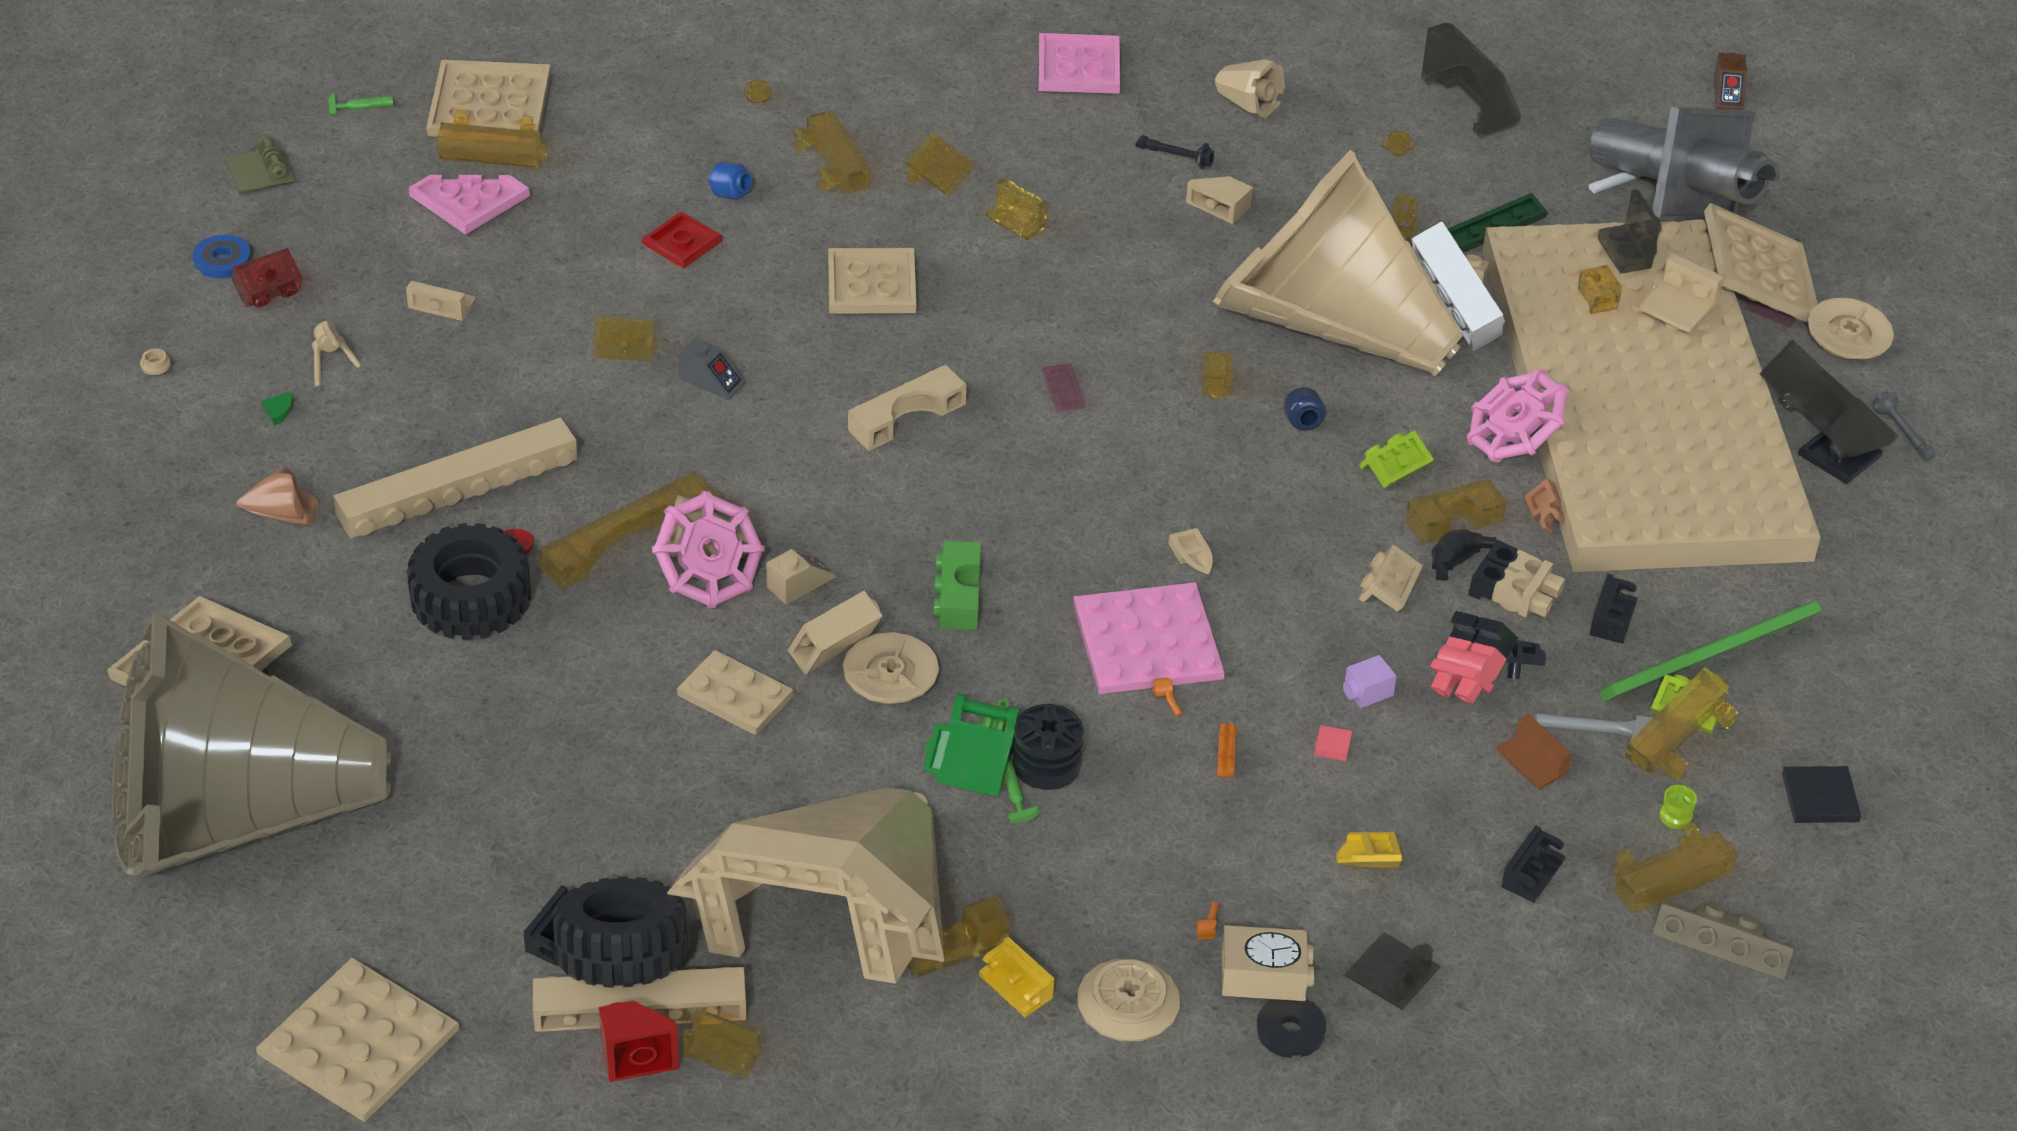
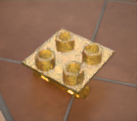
(938, 164)

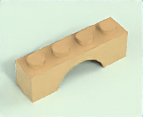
(935, 392)

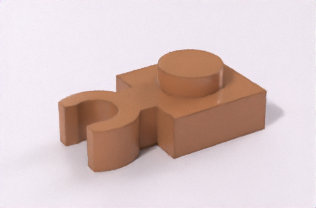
(1543, 504)

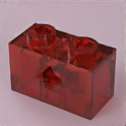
(267, 278)

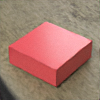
(1333, 743)

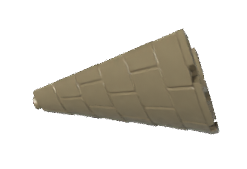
(226, 755)

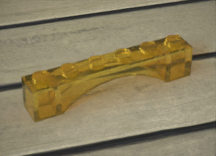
(574, 555)

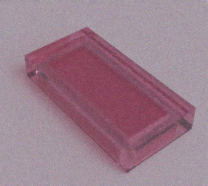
(1063, 387)

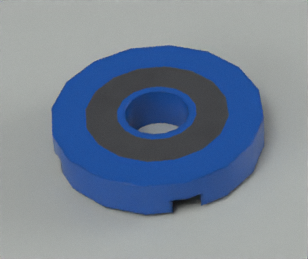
(206, 251)

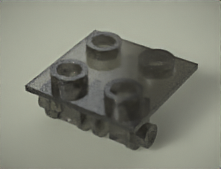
(1394, 970)

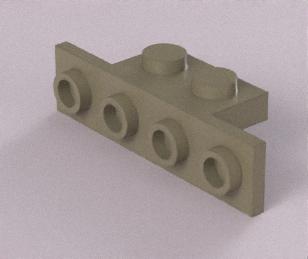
(1725, 936)

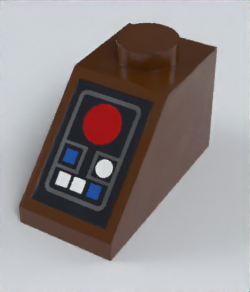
(1730, 81)

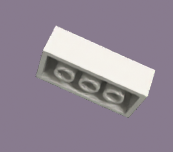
(1459, 286)

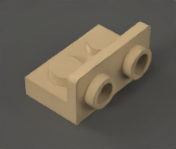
(1391, 578)

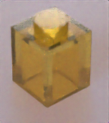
(1216, 374)

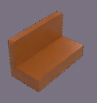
(1536, 753)

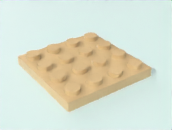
(490, 92)
(1761, 263)
(225, 628)
(357, 1039)

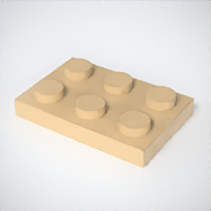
(735, 692)

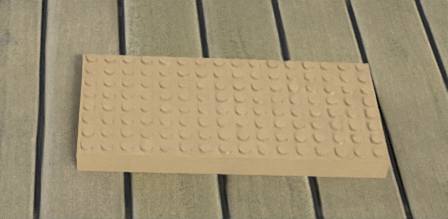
(1665, 429)

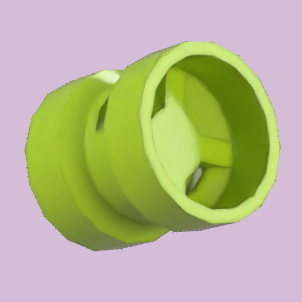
(1678, 806)

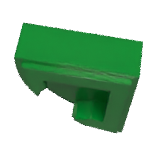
(277, 407)

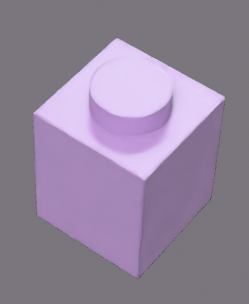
(1369, 681)

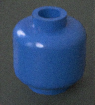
(730, 180)

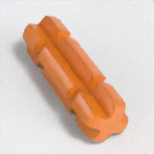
(1227, 750)

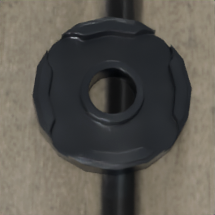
(1287, 1043)

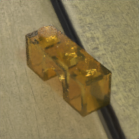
(1432, 514)
(977, 933)

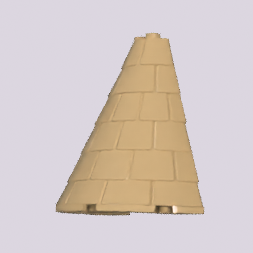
(1347, 277)

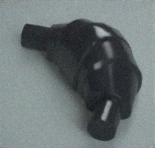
(1456, 548)

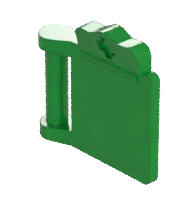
(970, 753)

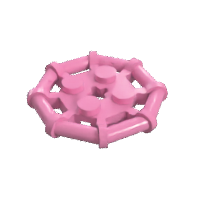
(1532, 410)
(693, 557)

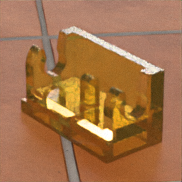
(624, 339)
(722, 1044)

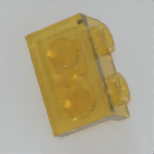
(1018, 210)

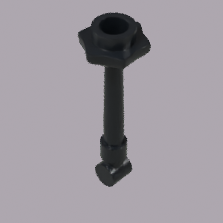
(1203, 156)

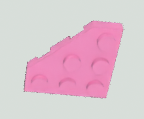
(469, 199)

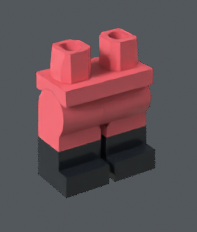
(1471, 656)

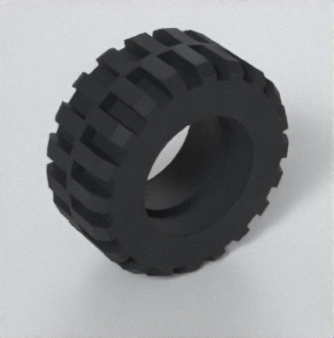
(474, 608)
(620, 932)

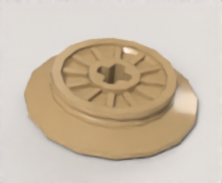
(1850, 328)
(910, 659)
(1122, 1017)

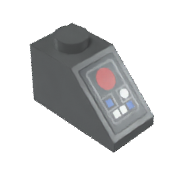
(709, 369)

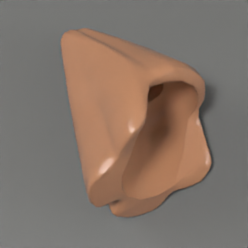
(280, 499)

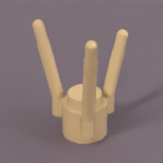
(328, 340)

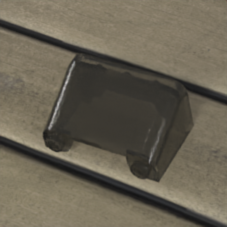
(1457, 62)

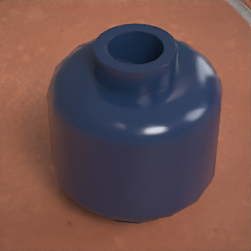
(1304, 408)

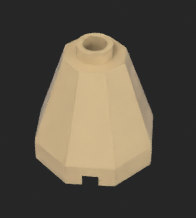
(1252, 82)

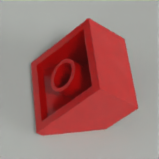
(637, 1041)

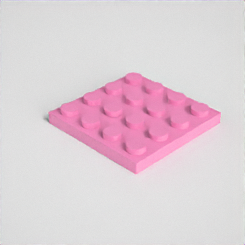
(1147, 637)

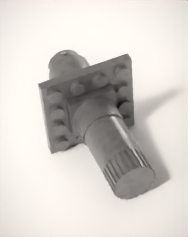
(1695, 160)

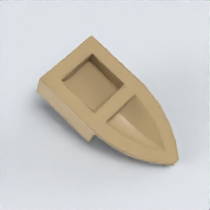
(1192, 549)

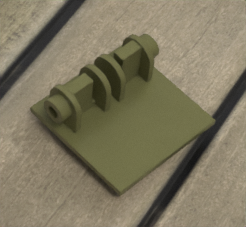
(260, 168)

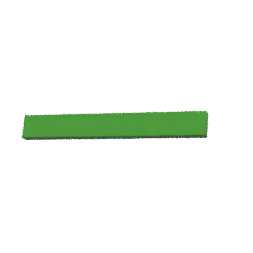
(1709, 651)

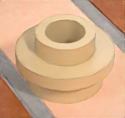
(155, 362)

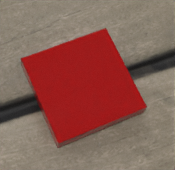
(682, 239)

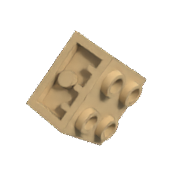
(1684, 294)

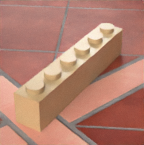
(574, 1005)

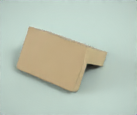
(438, 300)

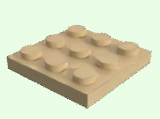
(871, 280)

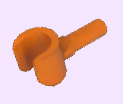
(1163, 687)
(1207, 927)

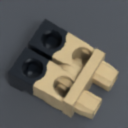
(1516, 580)

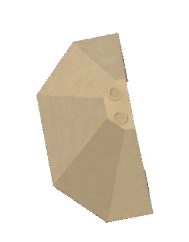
(858, 846)

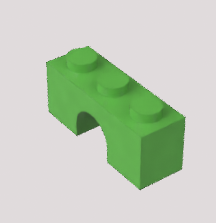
(957, 602)

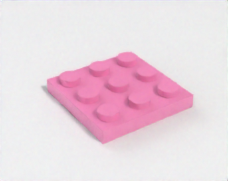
(1079, 63)

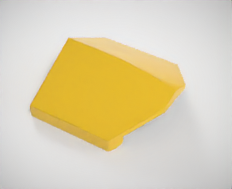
(1370, 850)

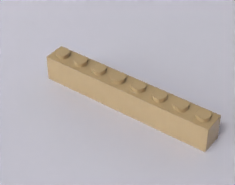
(455, 478)

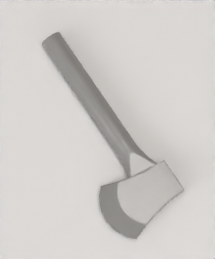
(1624, 728)

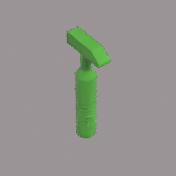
(356, 104)
(1017, 797)

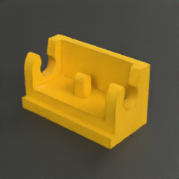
(1017, 977)

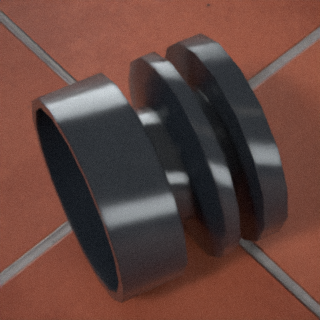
(1048, 746)

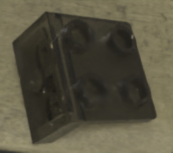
(1635, 242)

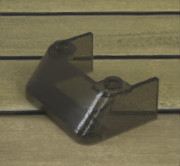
(1826, 403)

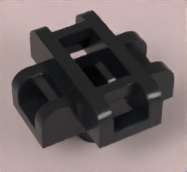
(1524, 653)

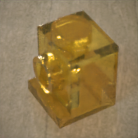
(1600, 289)

